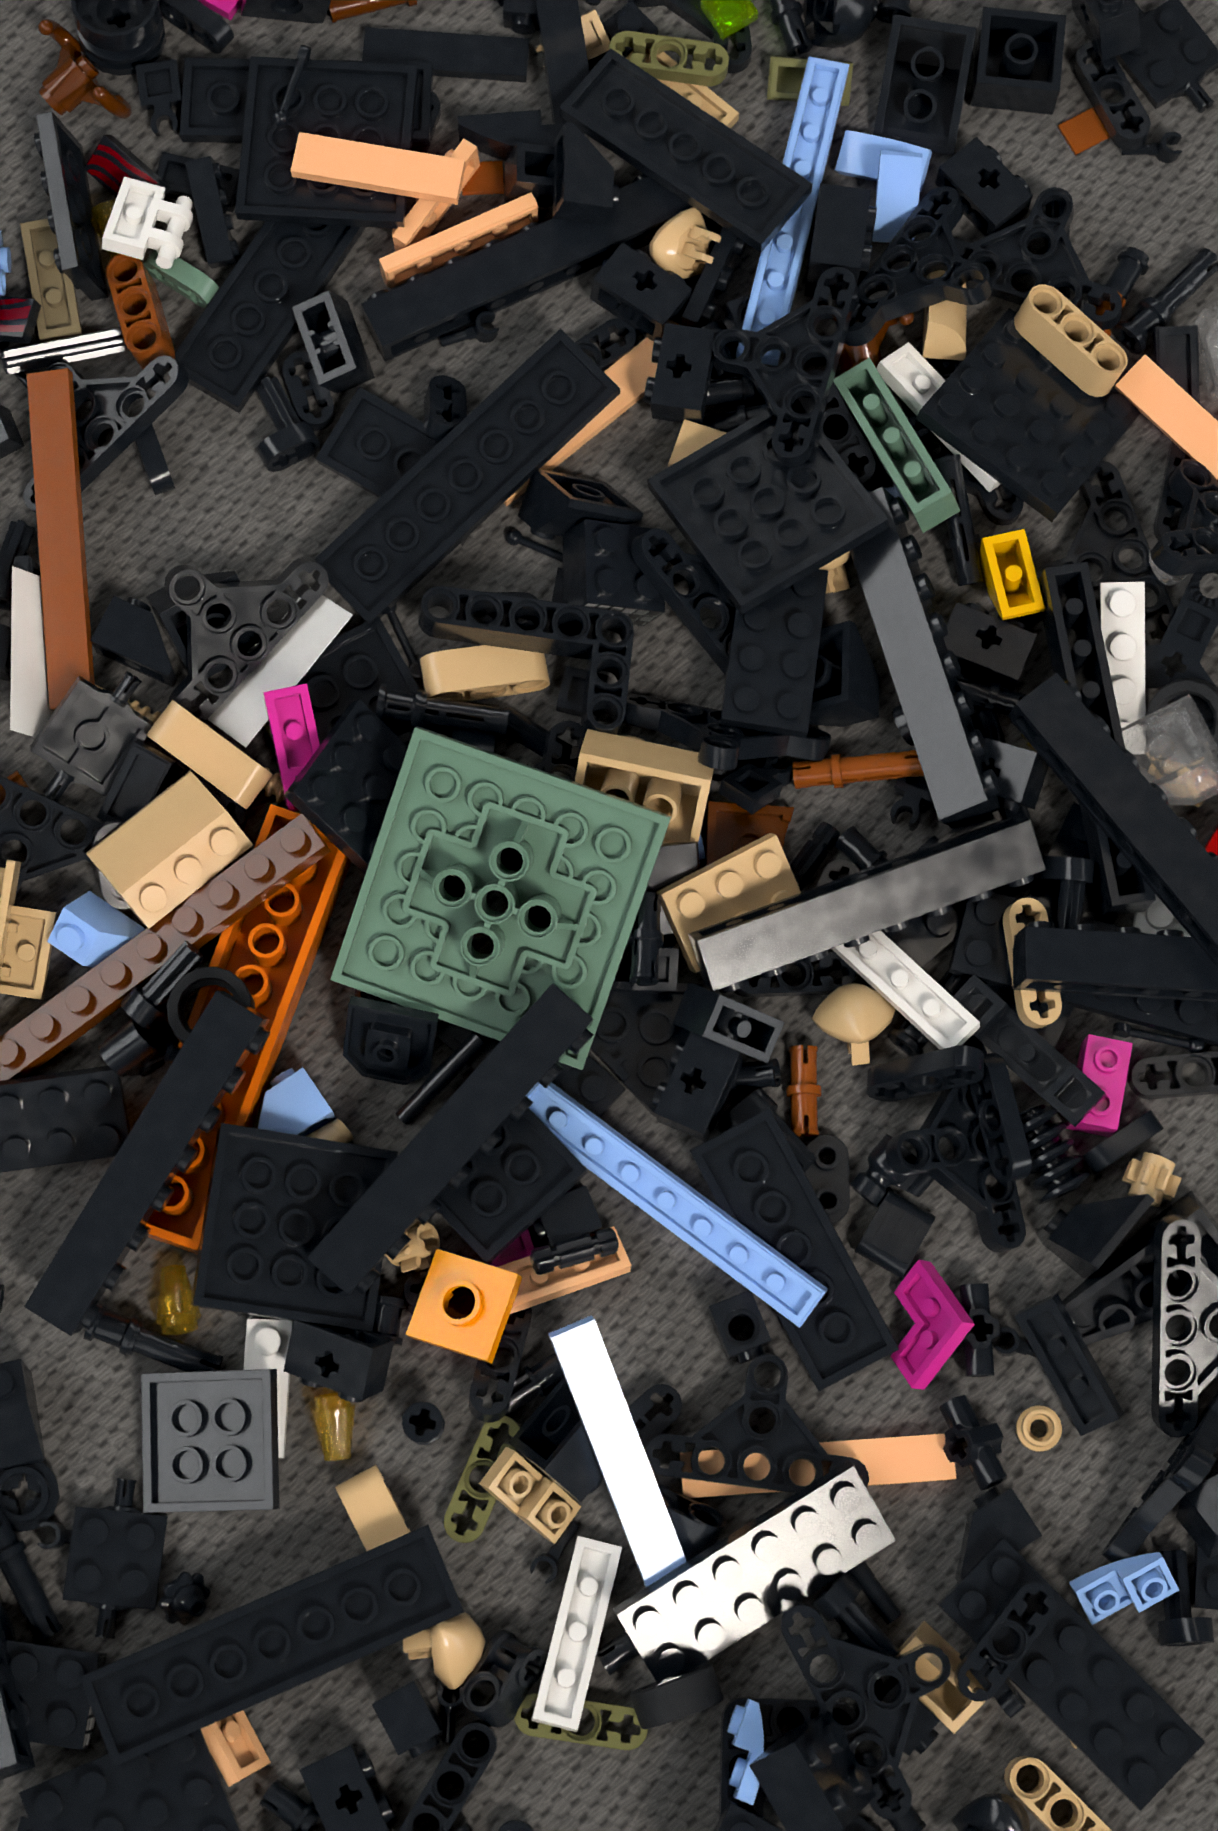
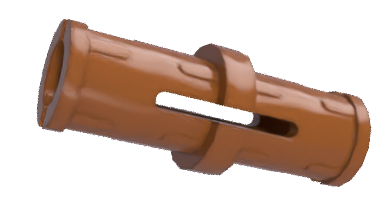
(804, 1090)

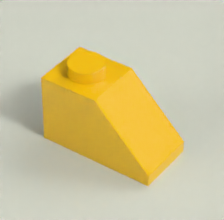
(1010, 575)

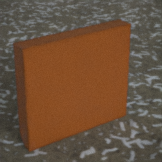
(1083, 131)
(486, 179)

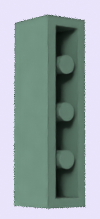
(896, 445)

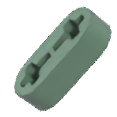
(183, 279)

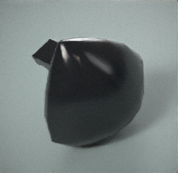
(992, 1813)

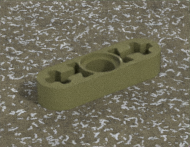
(679, 73)
(459, 1507)
(614, 1737)

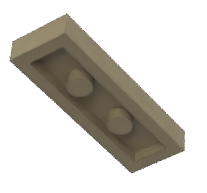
(51, 289)

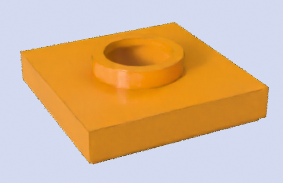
(482, 1329)

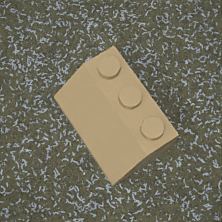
(649, 776)
(169, 849)

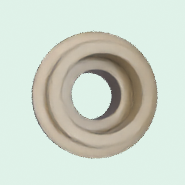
(1052, 1423)

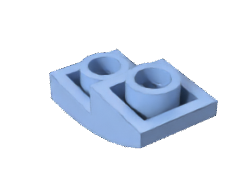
(861, 155)
(896, 192)
(1133, 1580)
(749, 1735)

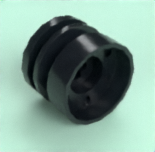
(119, 33)

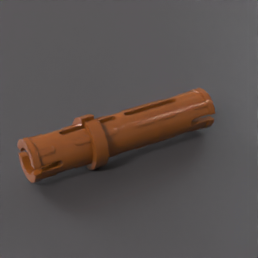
(850, 769)

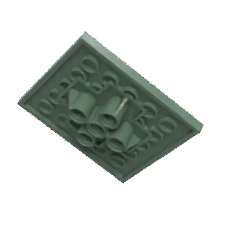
(453, 816)

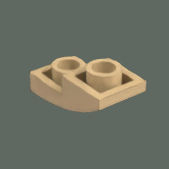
(530, 1495)

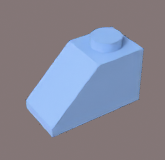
(92, 930)
(294, 1105)

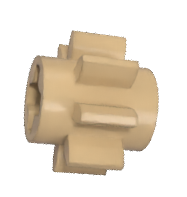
(1152, 1177)
(420, 1248)

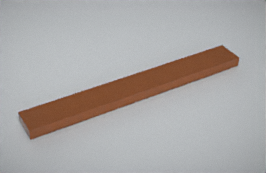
(60, 531)

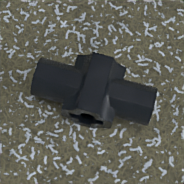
(978, 1355)
(973, 1442)

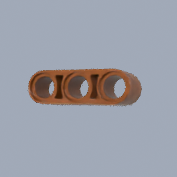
(139, 309)

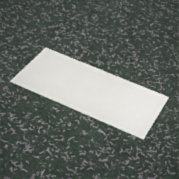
(28, 656)
(283, 667)

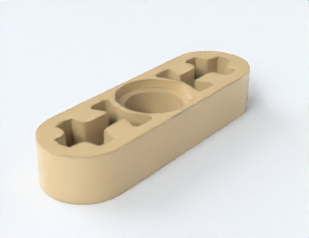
(1024, 997)

